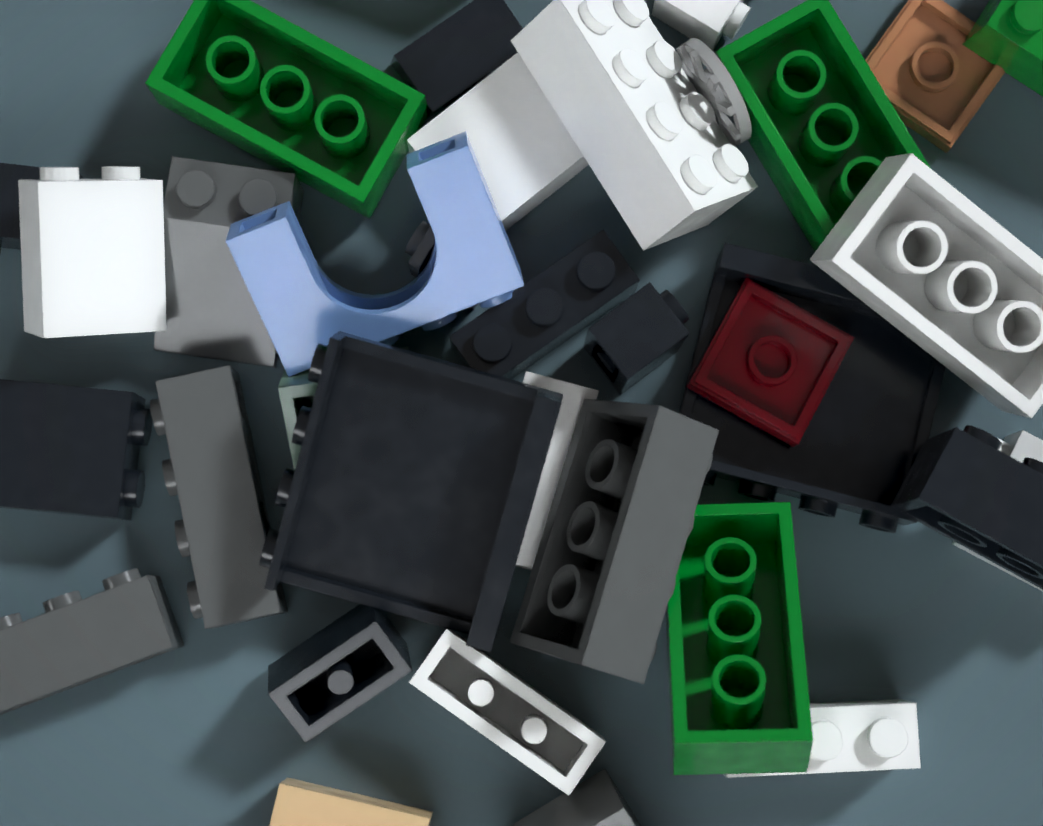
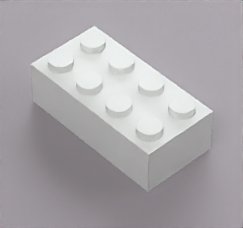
(634, 116)
(945, 280)

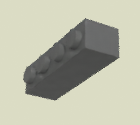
(218, 494)
(84, 638)

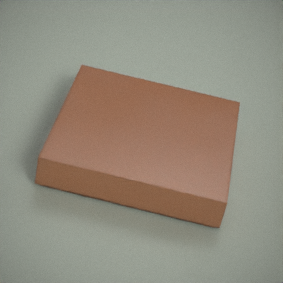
(930, 73)

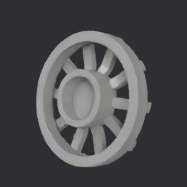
(718, 88)

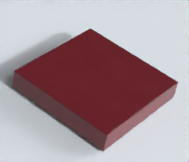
(770, 362)

